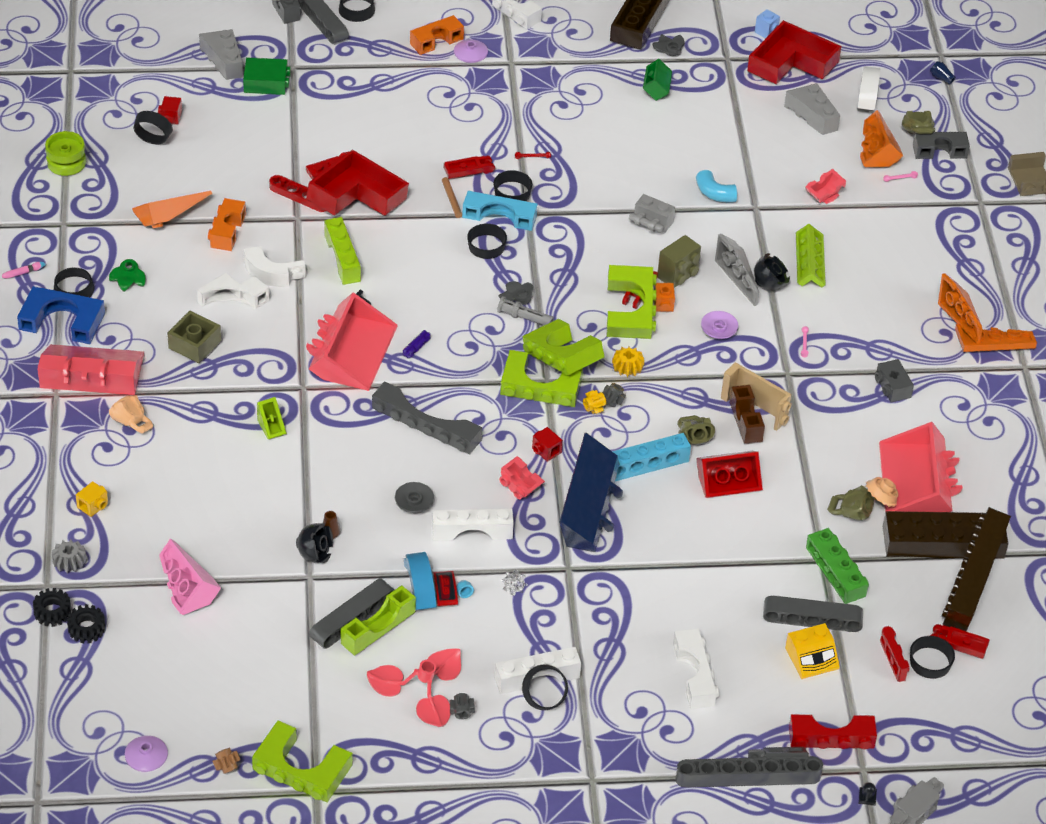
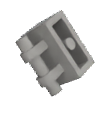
(653, 214)

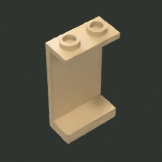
(766, 394)

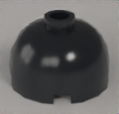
(770, 273)
(315, 542)

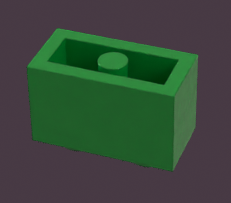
(657, 79)

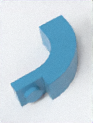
(421, 580)

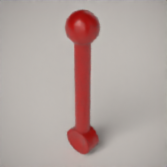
(518, 155)

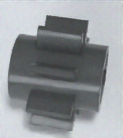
(614, 394)
(462, 706)

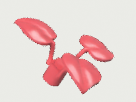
(431, 710)

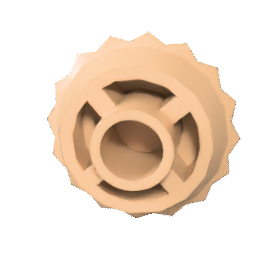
(883, 491)

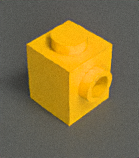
(92, 499)

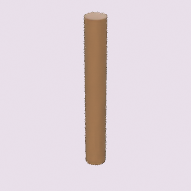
(453, 201)

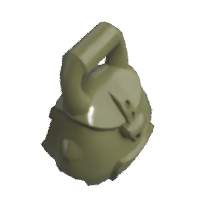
(918, 122)
(696, 429)
(855, 504)

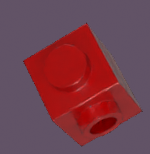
(171, 109)
(547, 444)

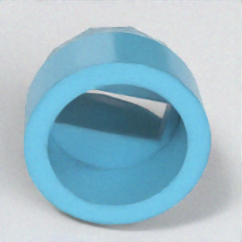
(464, 589)

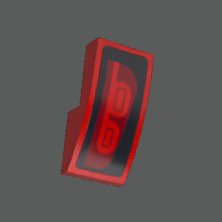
(445, 588)

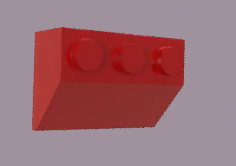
(730, 473)

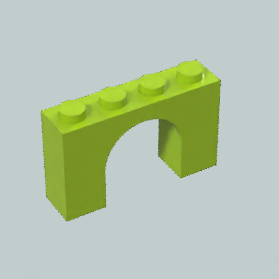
(639, 322)
(547, 346)
(517, 384)
(318, 781)

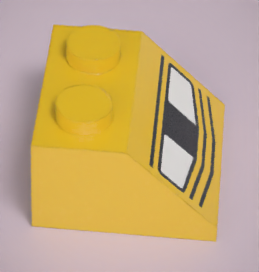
(812, 651)

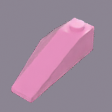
(189, 582)

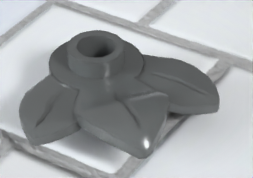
(669, 46)
(518, 292)

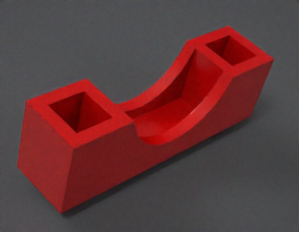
(808, 733)

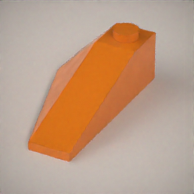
(879, 146)
(164, 210)
(959, 307)

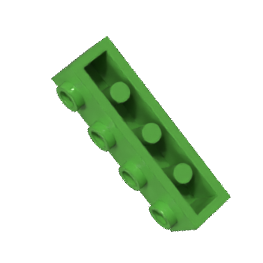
(837, 565)

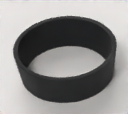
(356, 16)
(155, 119)
(513, 176)
(486, 229)
(75, 272)
(936, 643)
(526, 682)

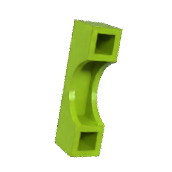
(347, 261)
(395, 609)

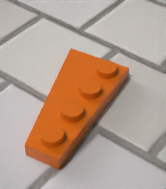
(996, 340)

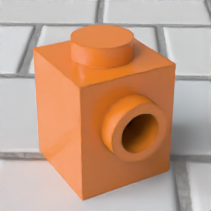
(664, 297)

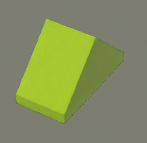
(270, 418)

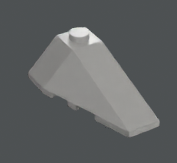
(735, 264)

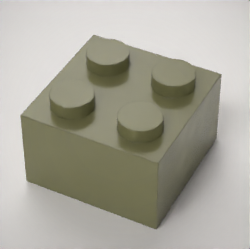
(679, 261)
(194, 336)

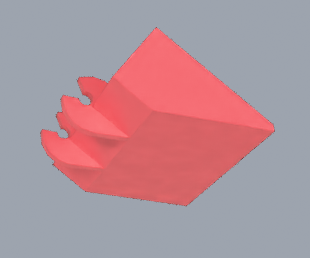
(351, 343)
(90, 369)
(920, 470)

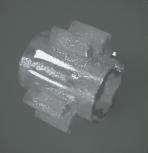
(512, 578)

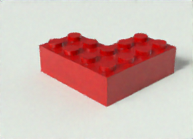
(792, 47)
(360, 179)

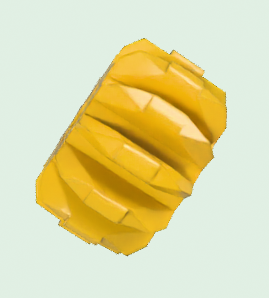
(628, 361)

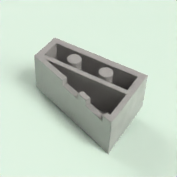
(223, 52)
(814, 107)

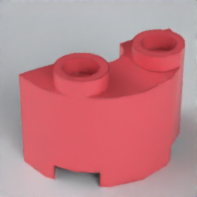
(827, 188)
(519, 479)

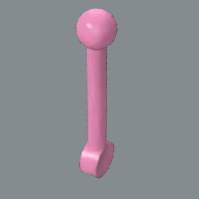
(914, 174)
(804, 353)

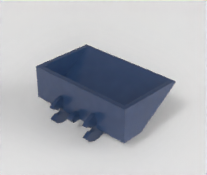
(590, 495)

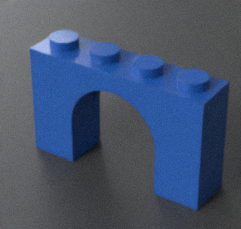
(44, 301)

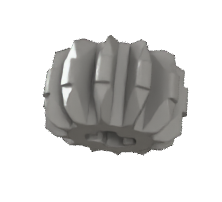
(68, 556)

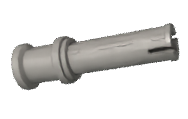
(516, 309)

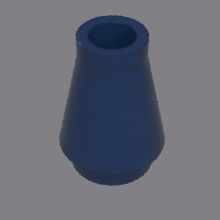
(941, 72)

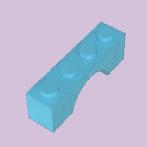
(480, 205)

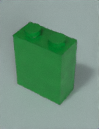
(266, 76)

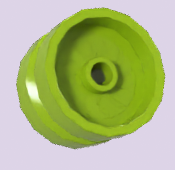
(65, 153)

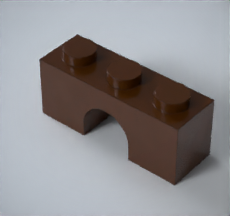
(749, 423)

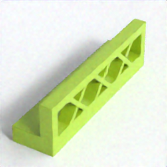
(806, 255)

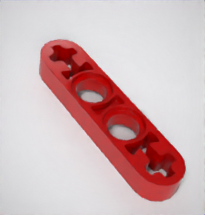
(281, 186)

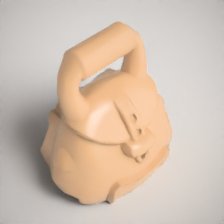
(130, 412)

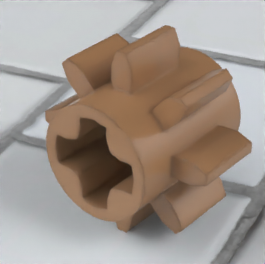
(226, 760)

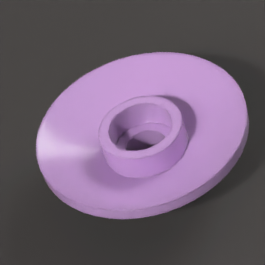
(470, 51)
(719, 324)
(143, 759)

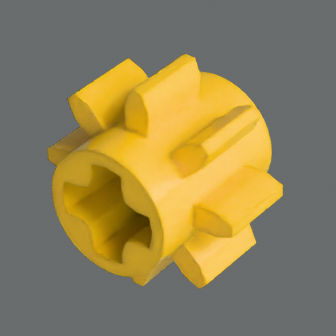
(594, 402)

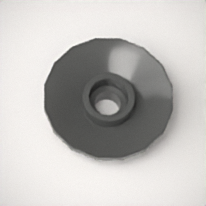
(414, 497)

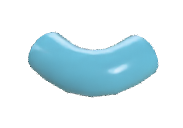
(714, 190)

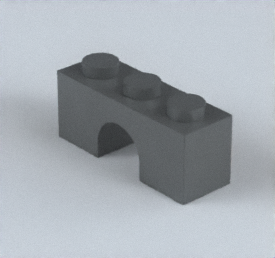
(952, 142)

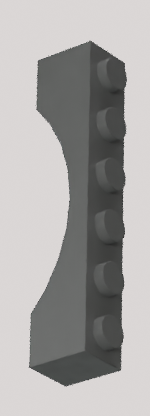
(456, 433)

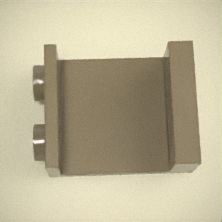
(1028, 173)

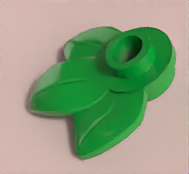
(127, 276)

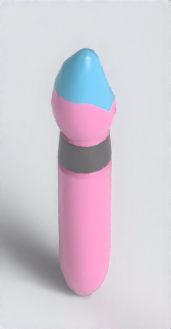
(23, 270)

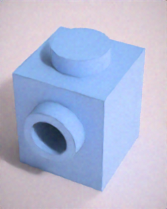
(766, 23)

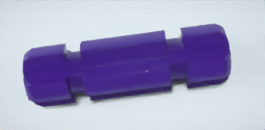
(416, 344)

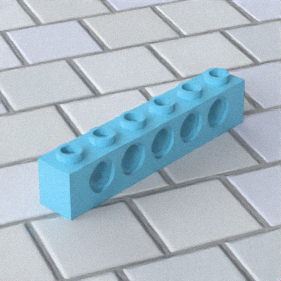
(652, 456)

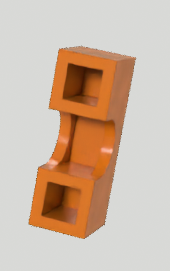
(424, 37)
(229, 216)

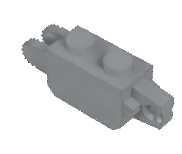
(918, 803)

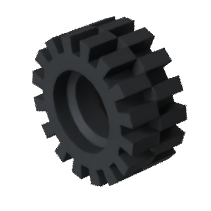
(50, 598)
(86, 614)

